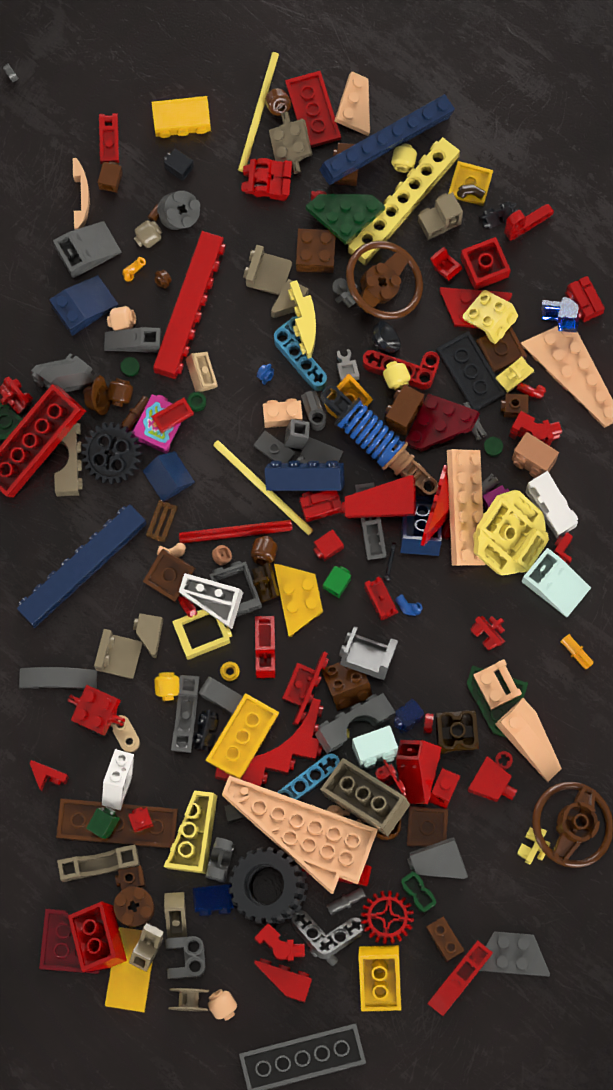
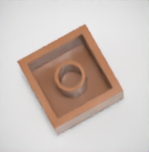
(534, 455)

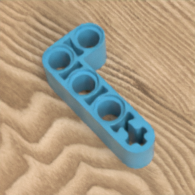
(300, 359)
(305, 778)

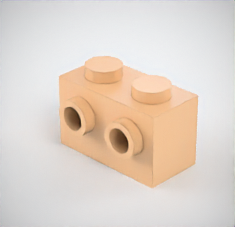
(280, 413)

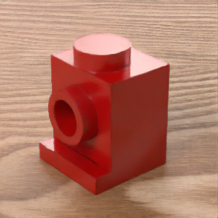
(140, 819)

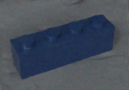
(304, 476)

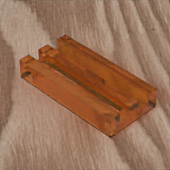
(166, 506)

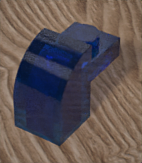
(564, 312)

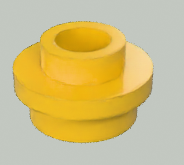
(229, 665)

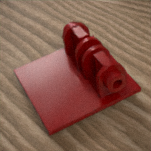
(388, 776)

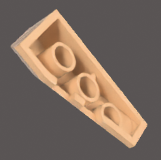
(527, 734)

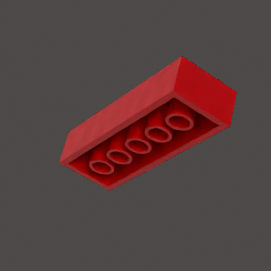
(36, 438)

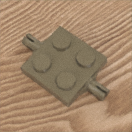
(291, 141)

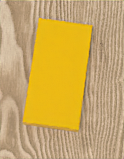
(242, 736)
(128, 983)

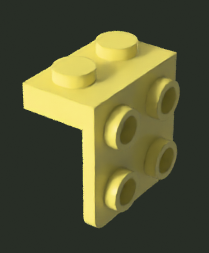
(491, 315)

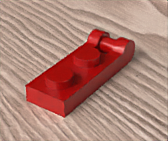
(109, 138)

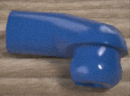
(408, 608)

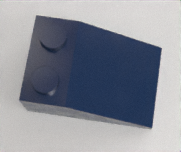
(83, 304)
(413, 530)

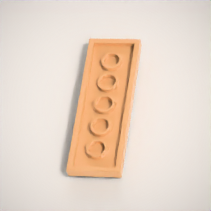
(464, 504)

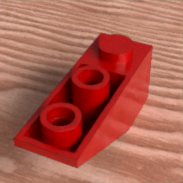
(289, 983)

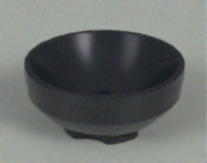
(385, 337)

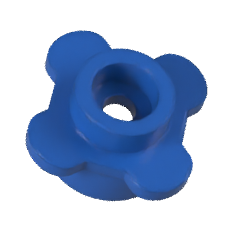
(265, 373)

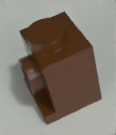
(137, 881)

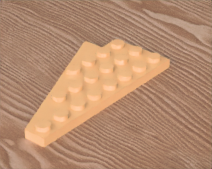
(315, 838)

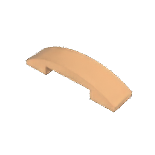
(80, 217)

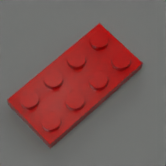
(313, 105)

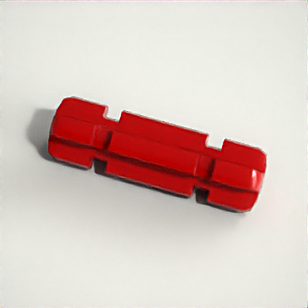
(188, 606)

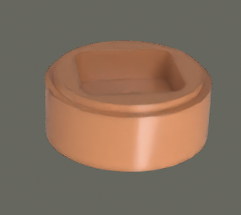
(222, 555)

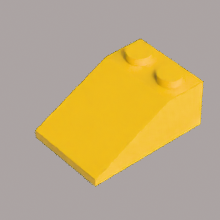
(379, 978)

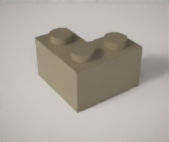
(442, 217)

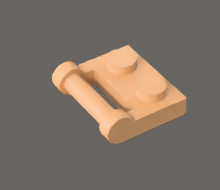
(491, 687)

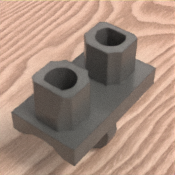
(341, 288)

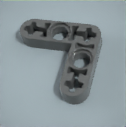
(323, 939)

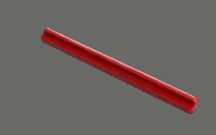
(235, 531)

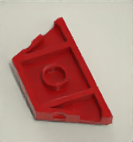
(459, 300)

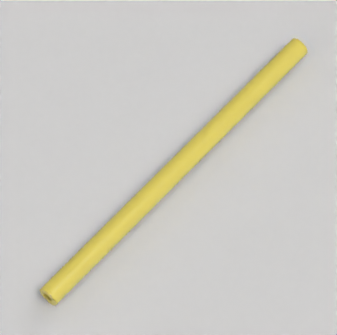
(258, 112)
(259, 484)

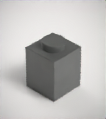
(296, 434)

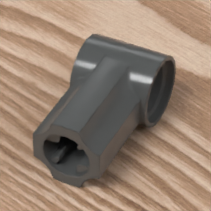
(313, 409)

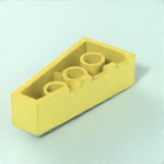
(194, 835)

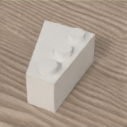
(552, 503)
(213, 597)

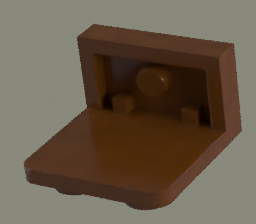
(346, 685)

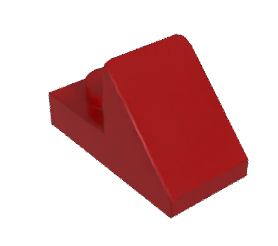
(42, 773)

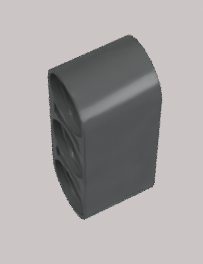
(220, 695)

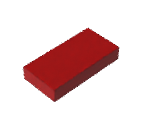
(172, 415)

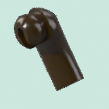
(470, 189)

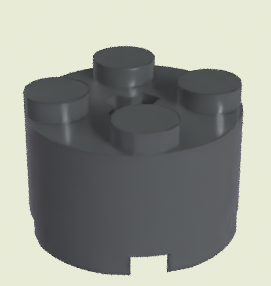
(188, 207)

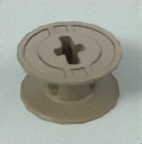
(188, 999)

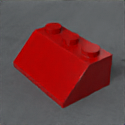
(97, 937)

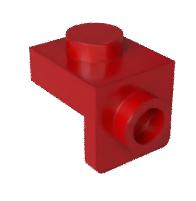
(445, 264)
(562, 543)

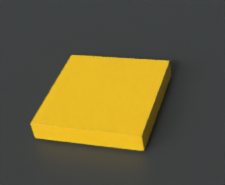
(471, 174)

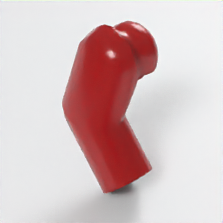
(528, 390)

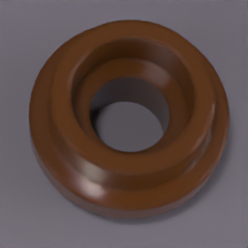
(162, 279)

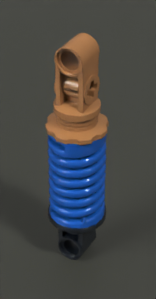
(386, 449)

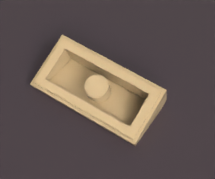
(201, 371)

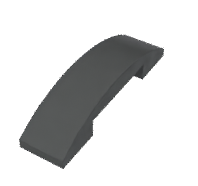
(57, 677)
(185, 714)

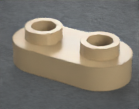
(125, 733)

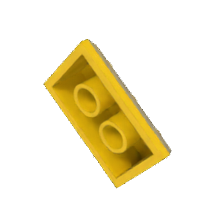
(181, 116)

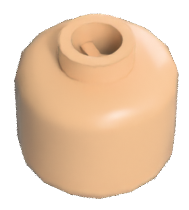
(121, 318)
(222, 1005)

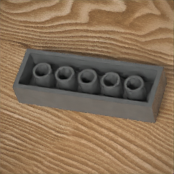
(302, 1058)

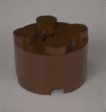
(144, 911)

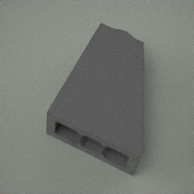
(438, 860)

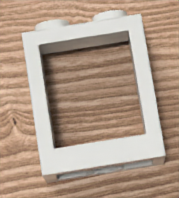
(117, 779)

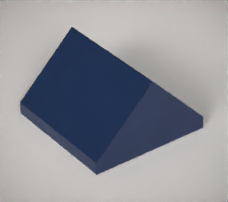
(168, 475)

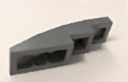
(372, 531)

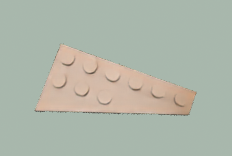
(572, 367)

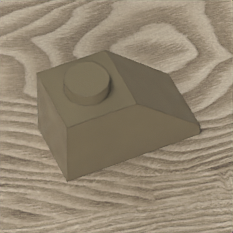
(283, 304)
(149, 631)
(175, 914)

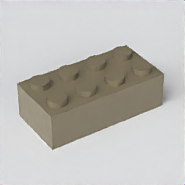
(365, 797)

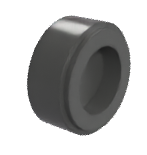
(11, 74)

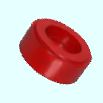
(428, 723)

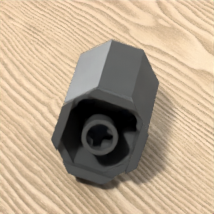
(68, 374)

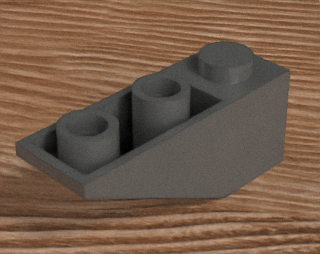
(134, 340)

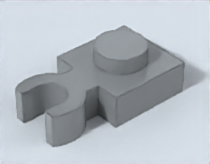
(346, 366)

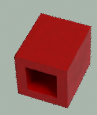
(328, 545)

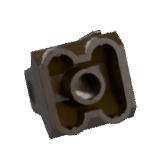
(457, 731)

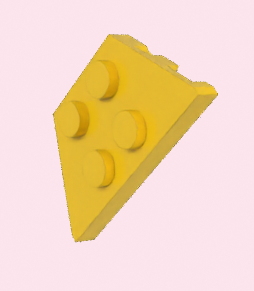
(298, 597)

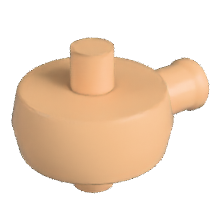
(338, 810)

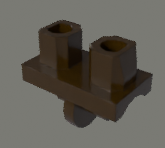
(265, 582)

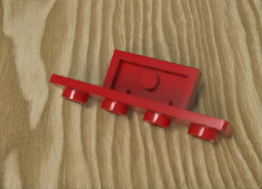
(301, 686)

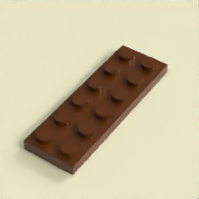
(76, 815)

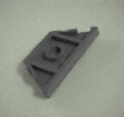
(515, 955)

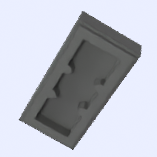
(273, 448)

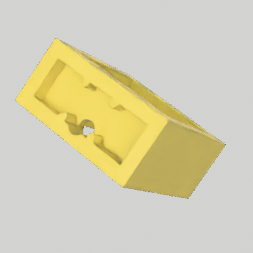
(191, 653)

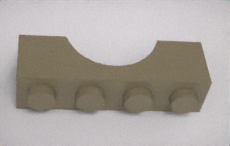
(67, 480)
(98, 864)

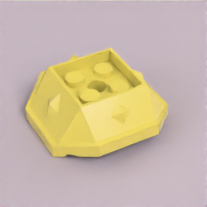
(510, 534)

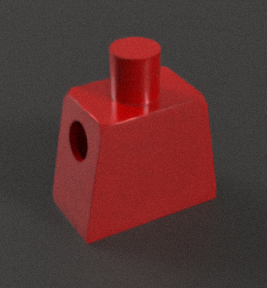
(492, 782)
(444, 788)

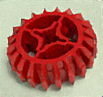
(388, 899)

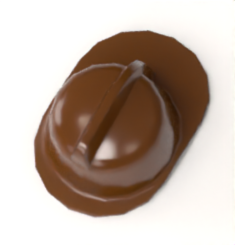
(96, 396)

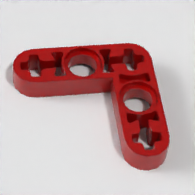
(519, 224)

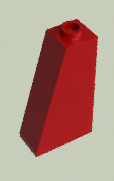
(385, 500)

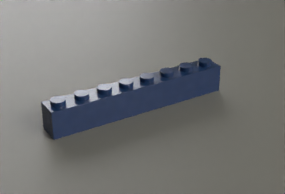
(386, 139)
(81, 565)

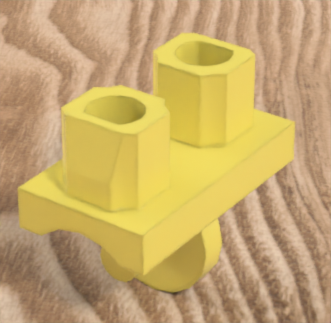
(514, 374)
(529, 853)

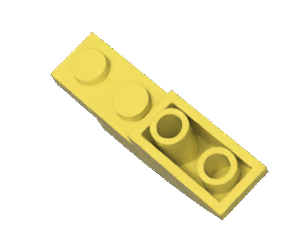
(305, 325)

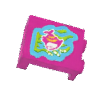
(148, 431)

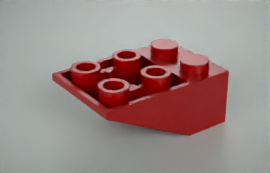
(417, 768)

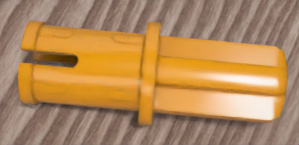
(577, 651)

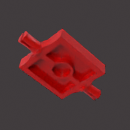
(96, 710)

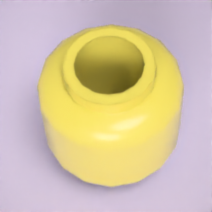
(404, 158)
(396, 375)

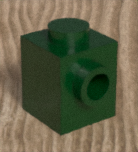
(103, 822)

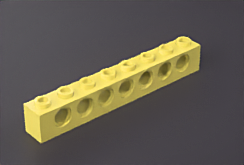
(440, 149)

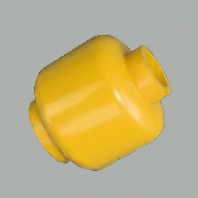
(166, 685)

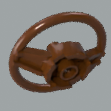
(388, 276)
(570, 833)

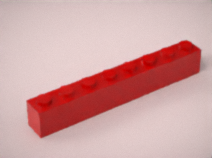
(188, 305)

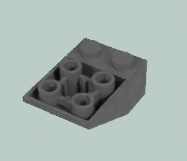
(86, 248)

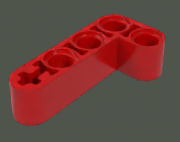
(417, 371)

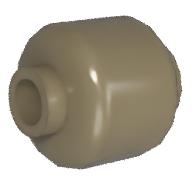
(148, 234)

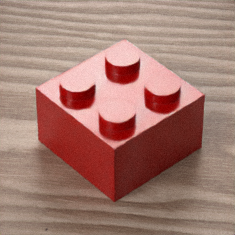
(485, 263)

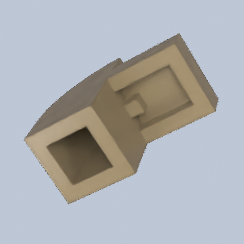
(146, 947)

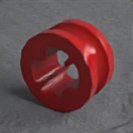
(507, 754)

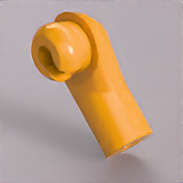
(129, 271)

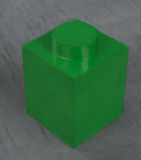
(337, 581)

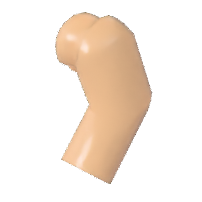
(177, 550)

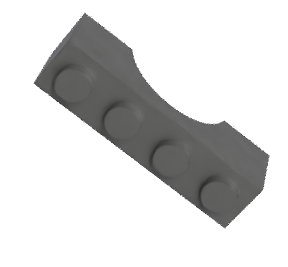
(374, 711)

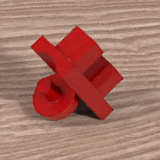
(12, 394)
(494, 637)

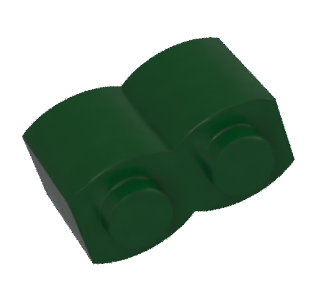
(414, 888)

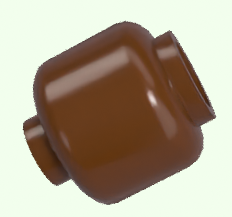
(277, 101)
(120, 392)
(263, 550)

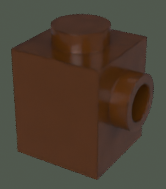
(110, 176)
(514, 404)

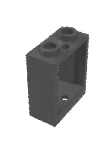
(238, 567)

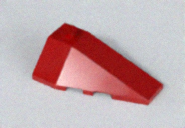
(440, 508)

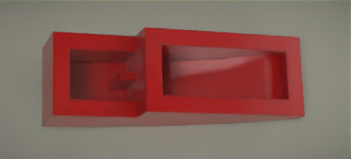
(265, 646)

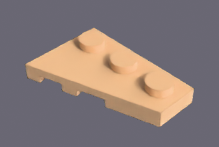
(354, 105)

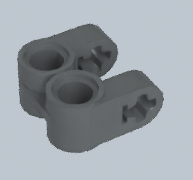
(220, 860)
(190, 957)

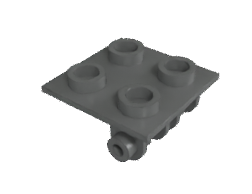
(319, 451)

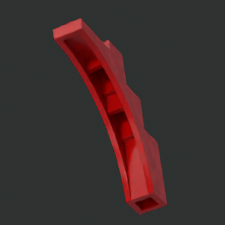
(281, 759)

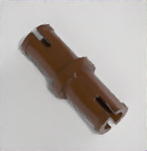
(135, 413)

